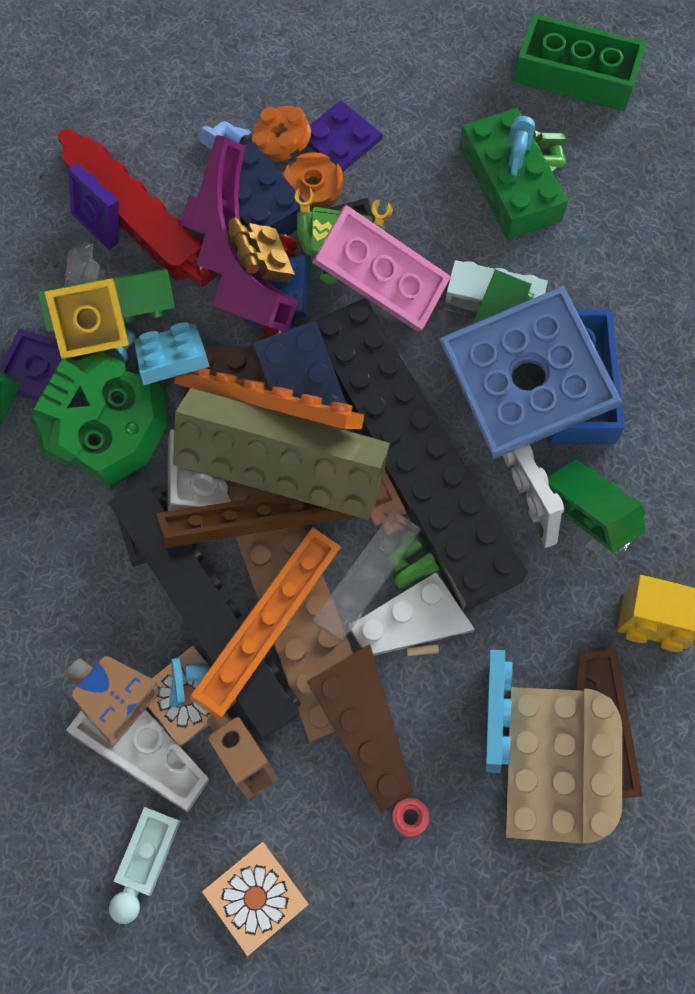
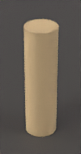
(422, 650)

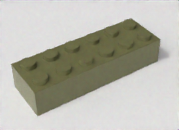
(279, 453)

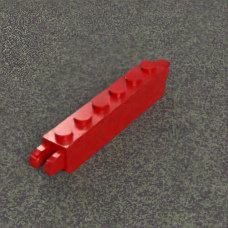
(139, 213)

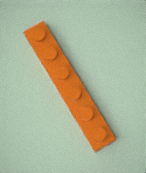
(279, 399)
(264, 624)

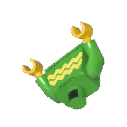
(315, 225)

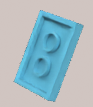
(170, 353)
(498, 712)

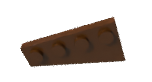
(362, 720)

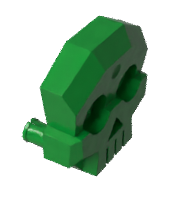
(124, 430)

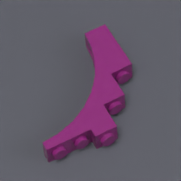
(209, 214)

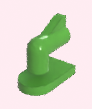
(553, 141)
(410, 573)

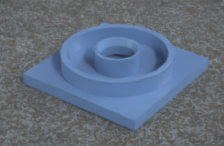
(535, 332)

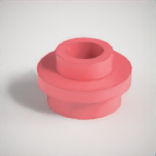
(421, 811)

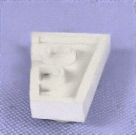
(190, 487)
(412, 618)

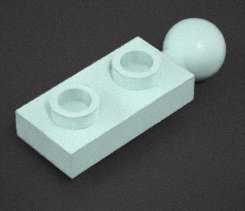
(142, 863)

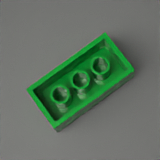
(579, 62)
(519, 201)

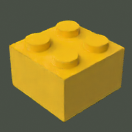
(87, 318)
(658, 613)

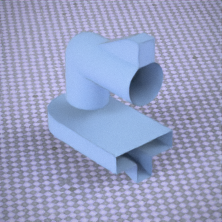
(207, 134)

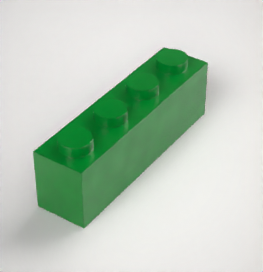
(137, 295)

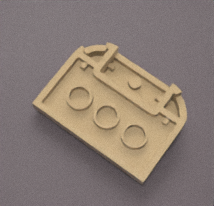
(564, 766)

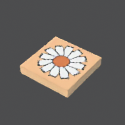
(185, 721)
(255, 898)

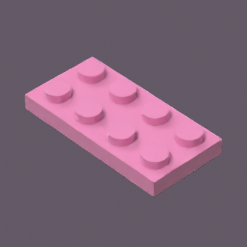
(381, 268)

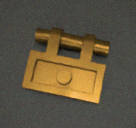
(260, 250)

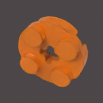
(273, 122)
(326, 173)

